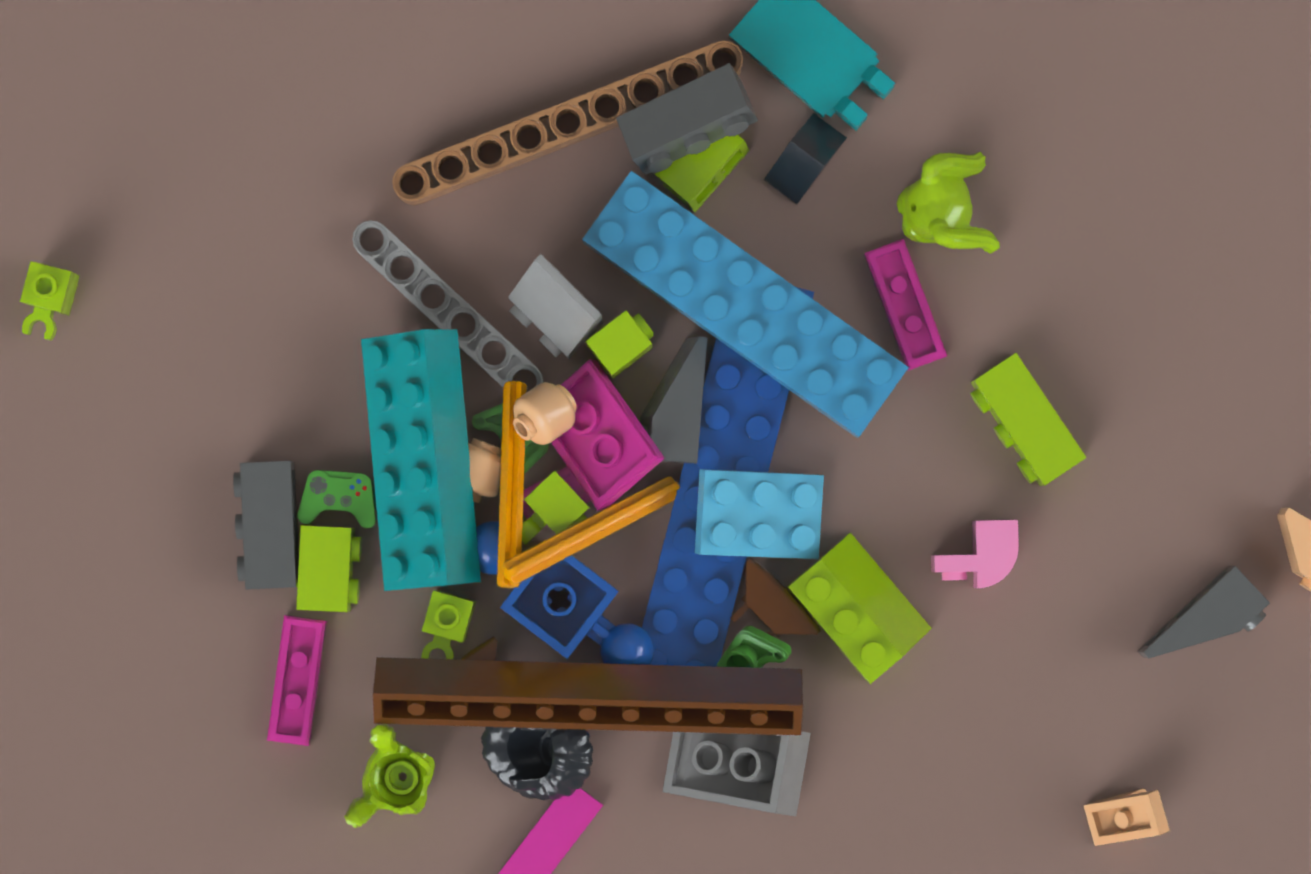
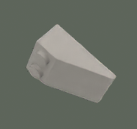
(554, 308)
(739, 769)

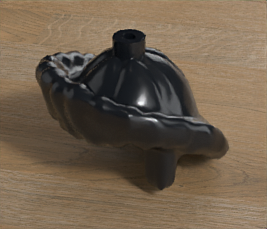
(538, 760)

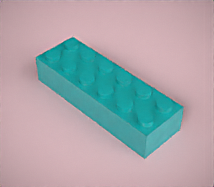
(420, 459)

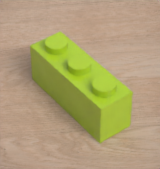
(1026, 421)

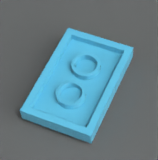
(759, 514)

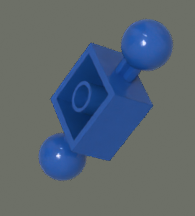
(565, 627)

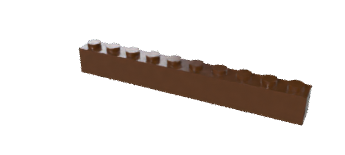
(588, 696)

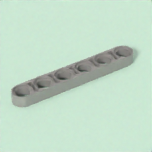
(451, 307)

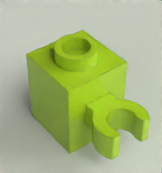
(48, 291)
(554, 506)
(447, 620)

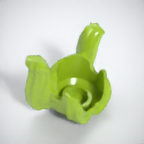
(940, 204)
(382, 783)

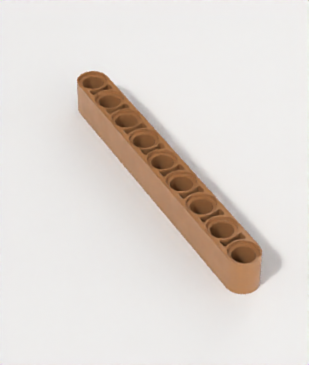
(545, 123)

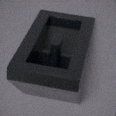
(805, 158)

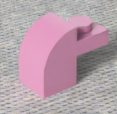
(993, 554)

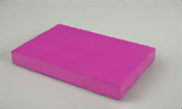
(607, 442)

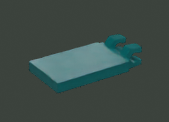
(812, 56)

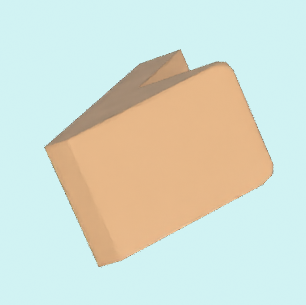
(1126, 817)

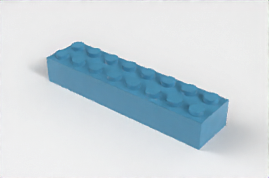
(744, 304)

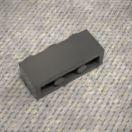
(687, 119)
(267, 524)

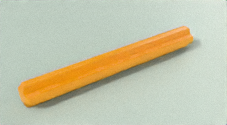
(510, 483)
(590, 530)

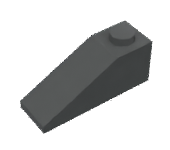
(676, 406)
(1217, 611)

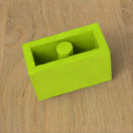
(621, 343)
(327, 569)

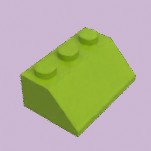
(859, 608)

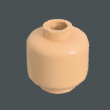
(544, 413)
(484, 469)

